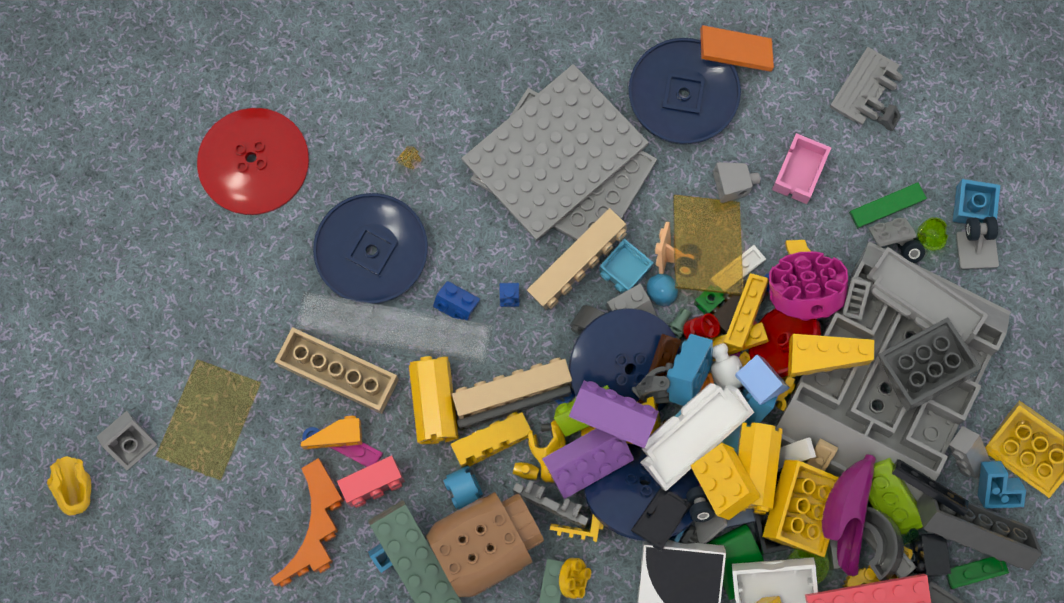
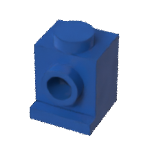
(509, 294)

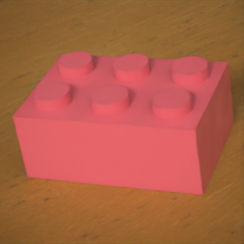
(371, 482)

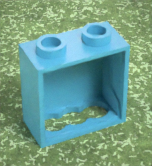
(625, 266)

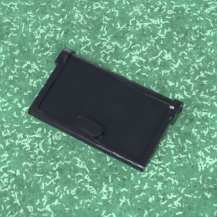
(666, 514)

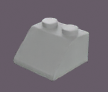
(633, 298)
(126, 440)

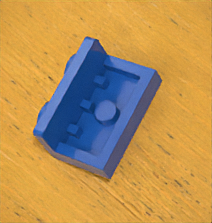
(455, 301)

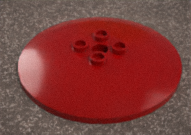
(255, 185)

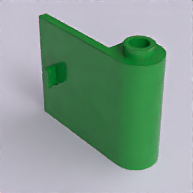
(739, 548)

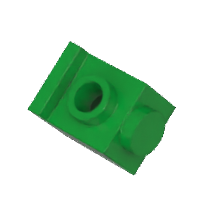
(707, 306)

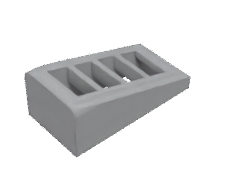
(854, 314)

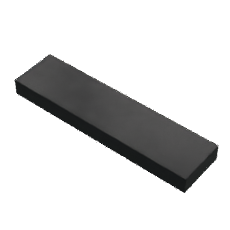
(930, 487)

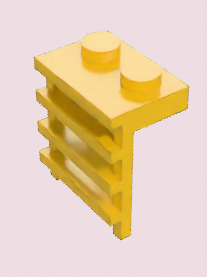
(593, 532)

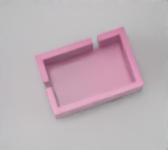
(801, 168)

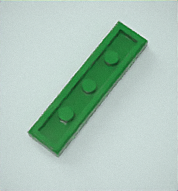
(888, 205)

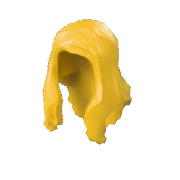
(557, 442)
(70, 485)

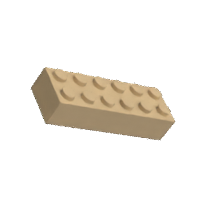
(577, 259)
(337, 370)
(511, 388)

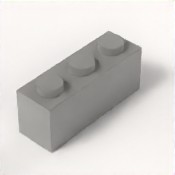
(969, 452)

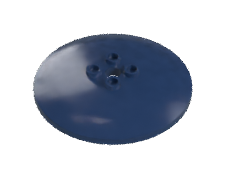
(675, 67)
(363, 223)
(611, 344)
(621, 498)

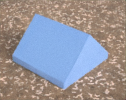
(761, 380)

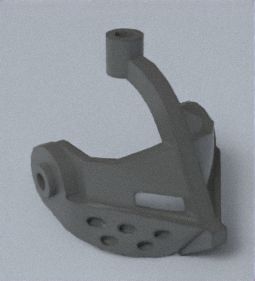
(654, 386)

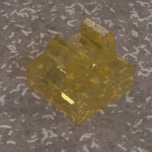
(407, 156)

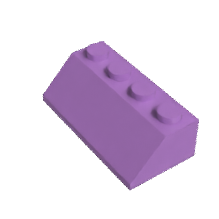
(614, 413)

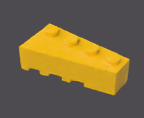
(825, 353)
(491, 440)

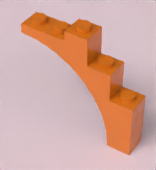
(321, 526)

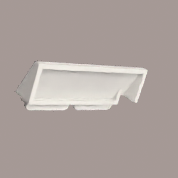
(699, 429)

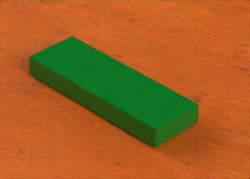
(976, 572)

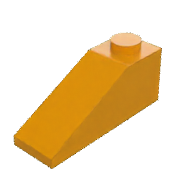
(340, 433)

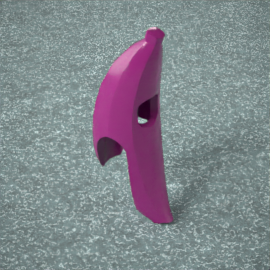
(846, 512)

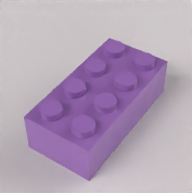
(586, 461)

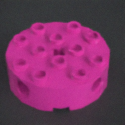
(808, 285)

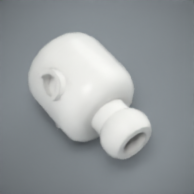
(725, 367)

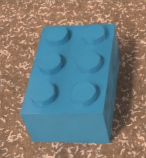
(690, 369)

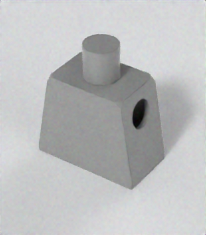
(733, 180)

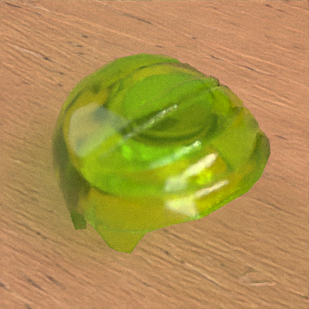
(933, 234)

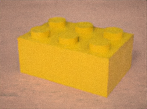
(725, 481)

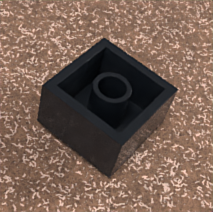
(931, 555)

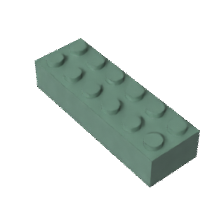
(412, 556)

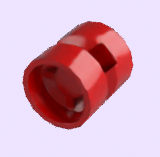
(704, 326)

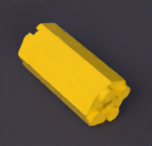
(433, 400)
(760, 457)

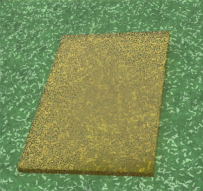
(707, 245)
(208, 419)

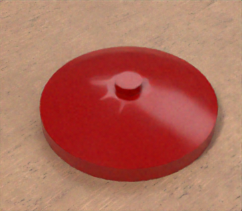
(779, 330)

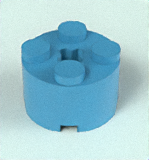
(463, 486)

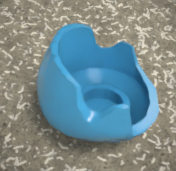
(662, 289)

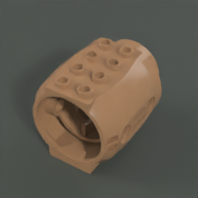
(484, 543)

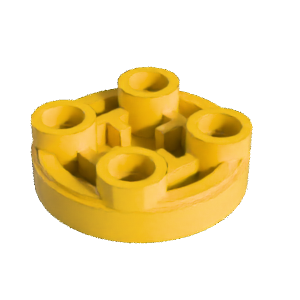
(574, 578)

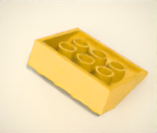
(1030, 448)
(800, 508)

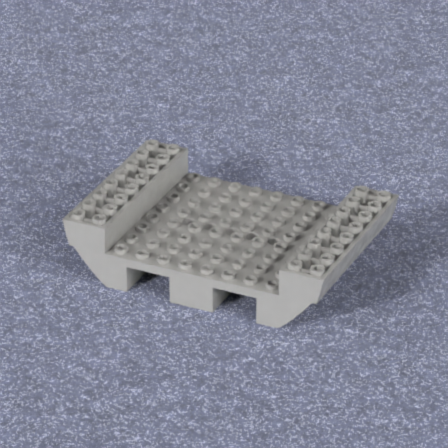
(839, 401)

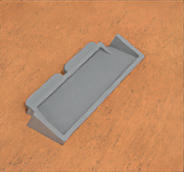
(922, 296)

